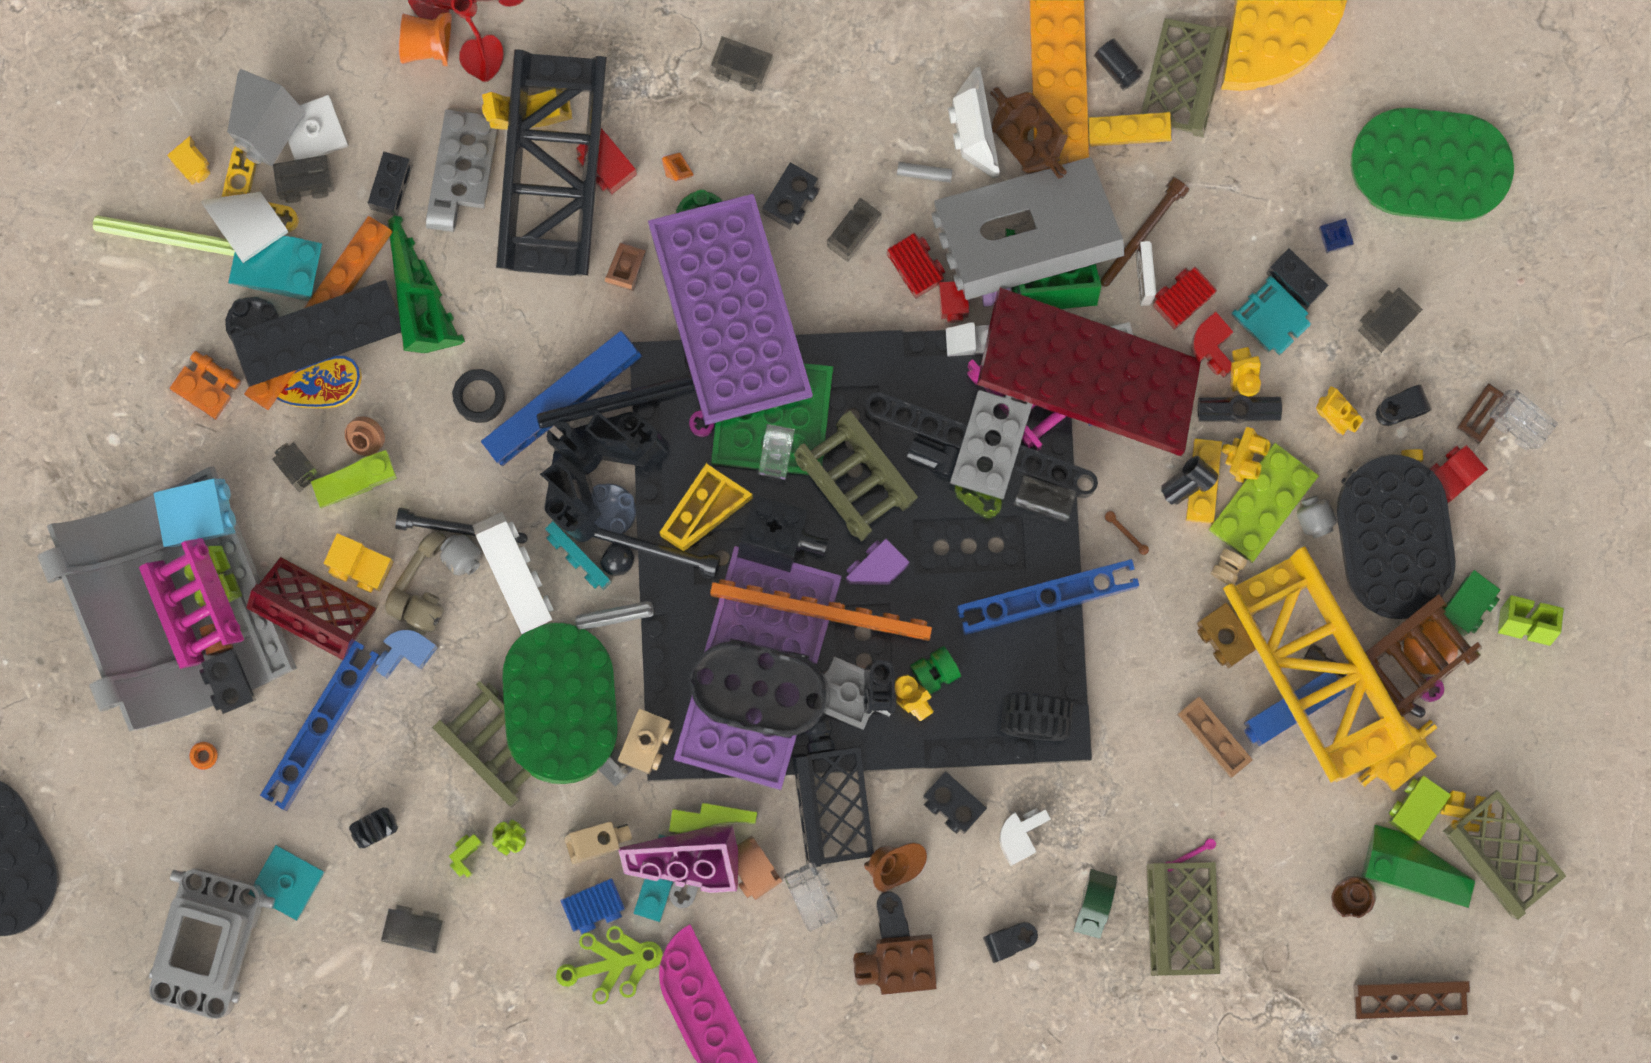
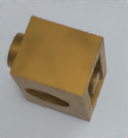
(1225, 619)

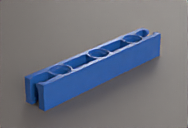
(570, 389)
(1067, 591)
(309, 744)

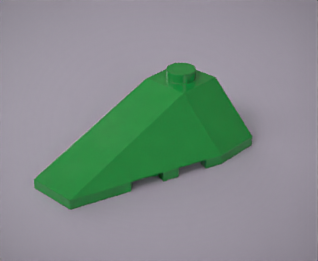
(1407, 865)

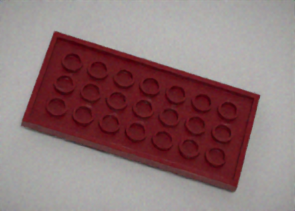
(1089, 372)

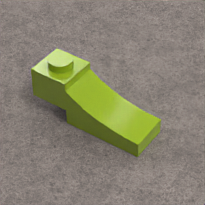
(354, 479)
(709, 816)

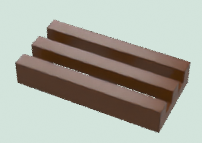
(1470, 432)

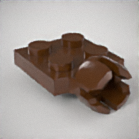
(898, 965)

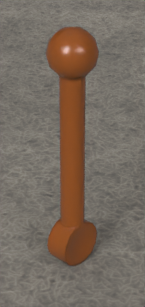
(1110, 517)

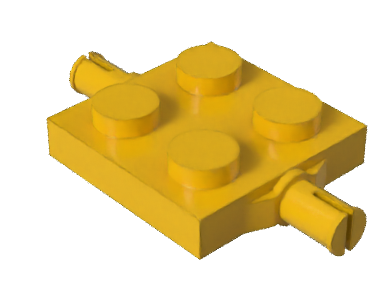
(1404, 763)

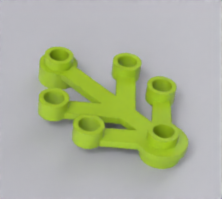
(614, 964)

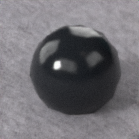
(617, 560)

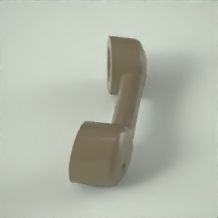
(397, 599)

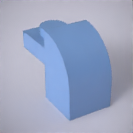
(408, 645)

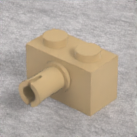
(645, 742)

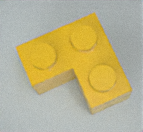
(356, 562)

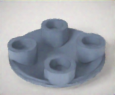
(616, 507)

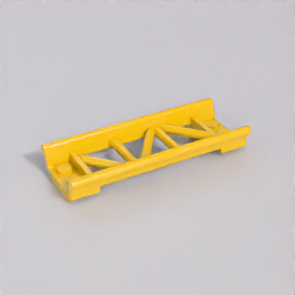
(1347, 753)

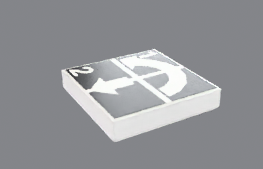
(1145, 273)

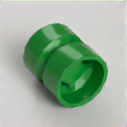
(944, 666)

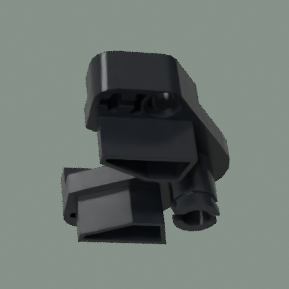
(579, 453)

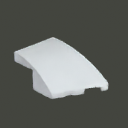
(246, 222)

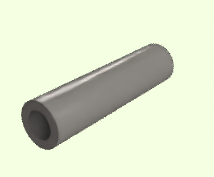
(924, 172)

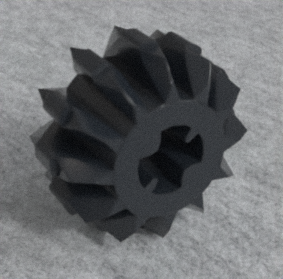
(373, 827)

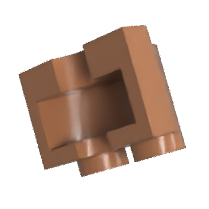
(755, 870)

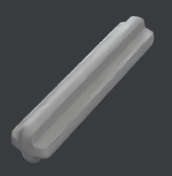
(614, 615)

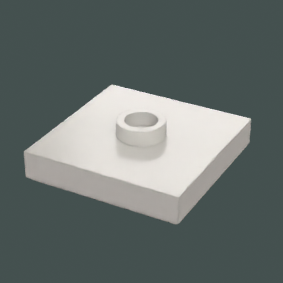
(317, 131)

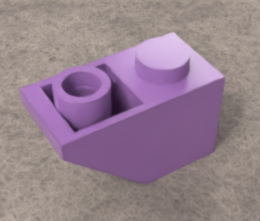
(879, 567)

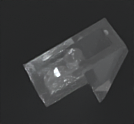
(776, 451)

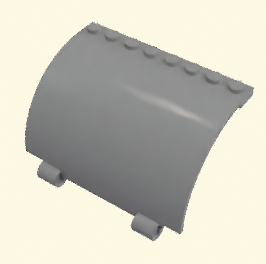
(137, 666)

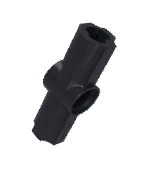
(1221, 409)

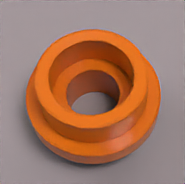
(195, 752)

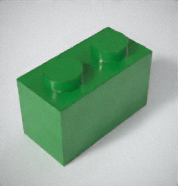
(1470, 602)

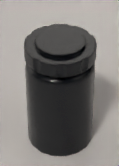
(1118, 64)

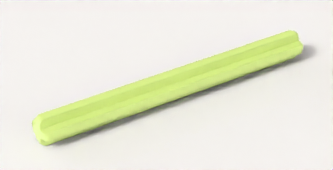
(162, 235)

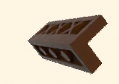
(1409, 989)

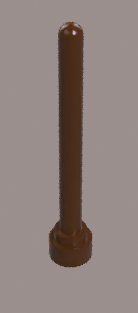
(1175, 190)

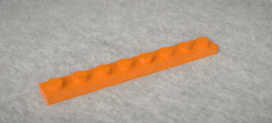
(339, 281)
(833, 612)

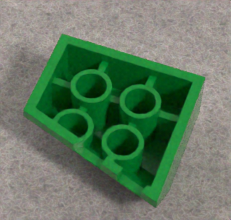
(1064, 290)

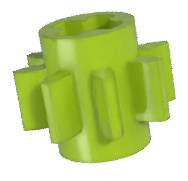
(509, 837)

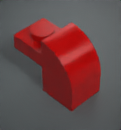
(1206, 344)

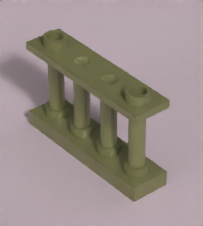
(867, 452)
(470, 750)

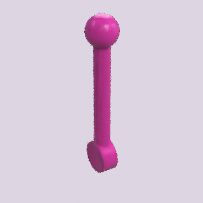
(1209, 844)

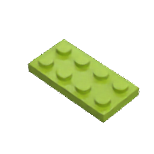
(1263, 503)

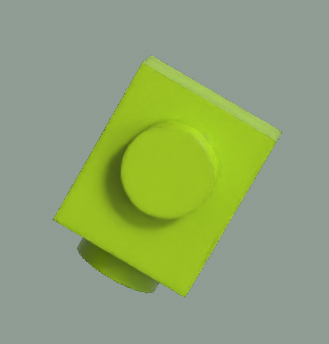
(465, 848)

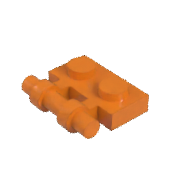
(199, 391)

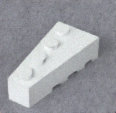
(512, 573)

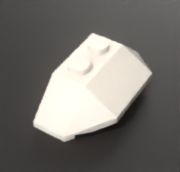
(973, 125)

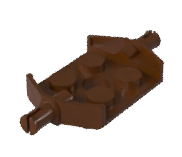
(1013, 122)

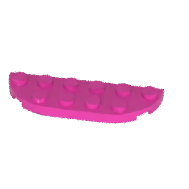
(700, 1003)

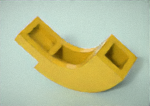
(496, 109)

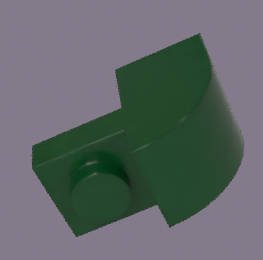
(1095, 903)

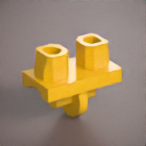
(1245, 372)
(1338, 412)
(1242, 452)
(912, 697)
(1455, 808)

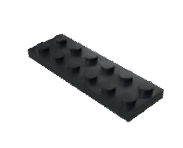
(316, 333)

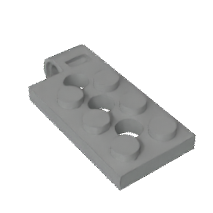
(443, 204)
(1002, 455)

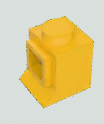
(190, 161)

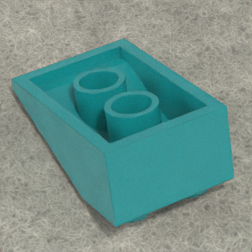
(281, 268)

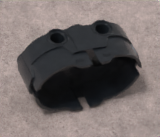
(743, 660)

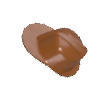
(895, 866)

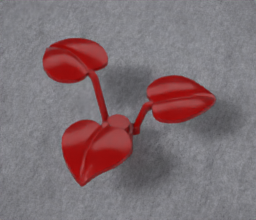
(477, 57)

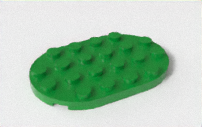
(1432, 164)
(559, 703)

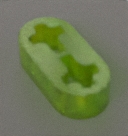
(976, 504)

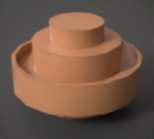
(364, 436)

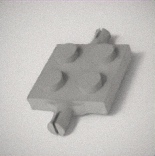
(846, 693)

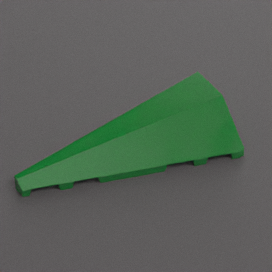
(422, 316)

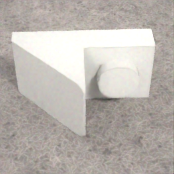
(966, 339)

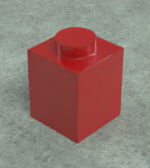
(952, 303)

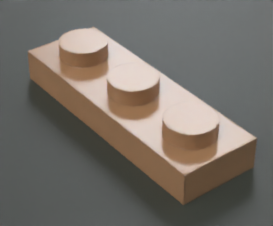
(1215, 737)

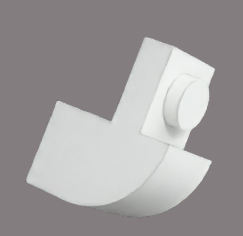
(1014, 835)

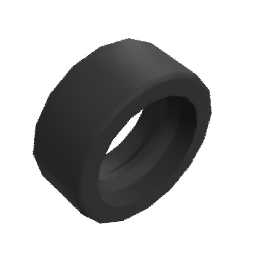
(474, 375)

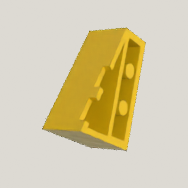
(704, 507)

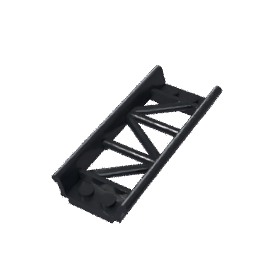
(528, 252)

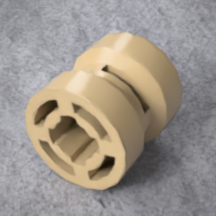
(1228, 567)

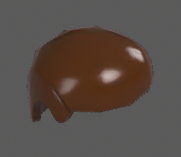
(1353, 897)

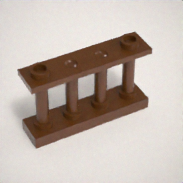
(1413, 628)

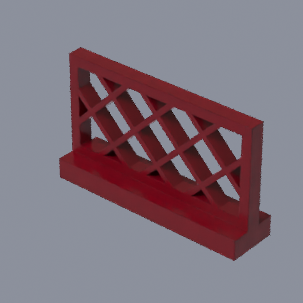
(301, 620)

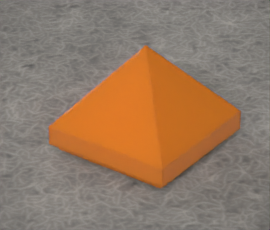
(676, 167)

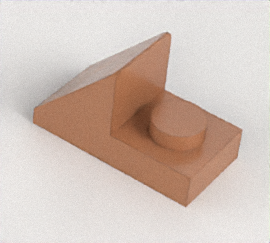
(625, 267)

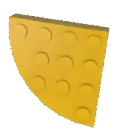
(1276, 39)

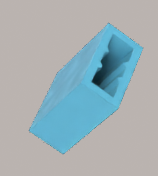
(195, 512)

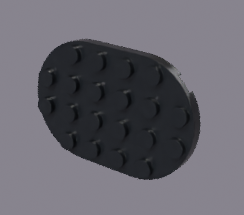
(1395, 535)
(26, 866)

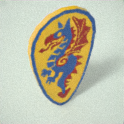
(323, 384)

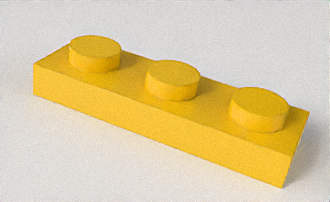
(1130, 129)
(1202, 504)

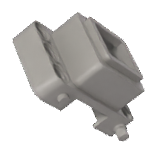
(237, 923)

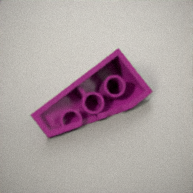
(693, 858)

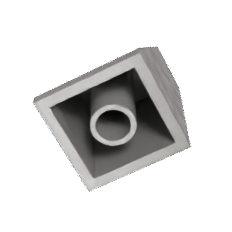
(262, 117)

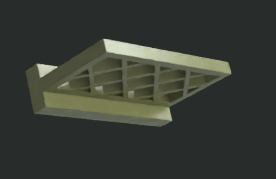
(1208, 74)
(1487, 871)
(1160, 922)

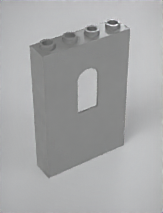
(1070, 220)

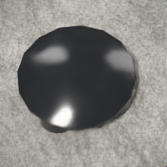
(248, 313)

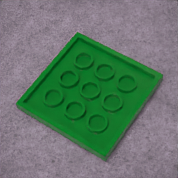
(741, 439)

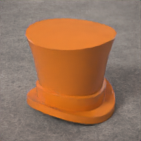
(425, 38)

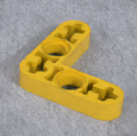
(228, 190)

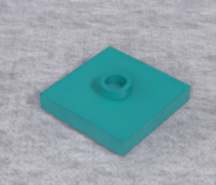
(288, 881)

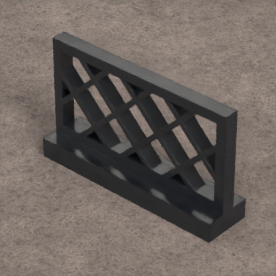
(809, 803)

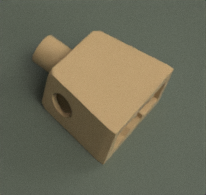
(585, 846)

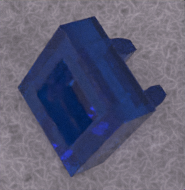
(1336, 236)

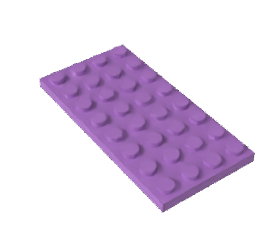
(729, 309)
(739, 751)

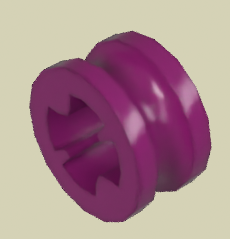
(702, 432)
(1440, 686)

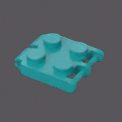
(1273, 317)

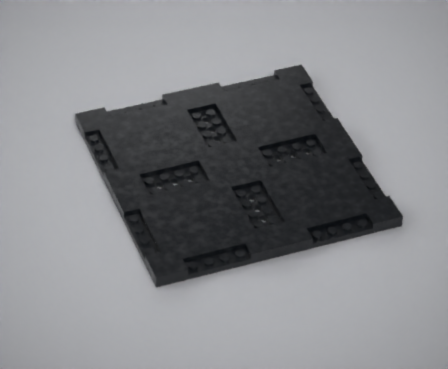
(1019, 657)

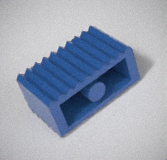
(593, 906)

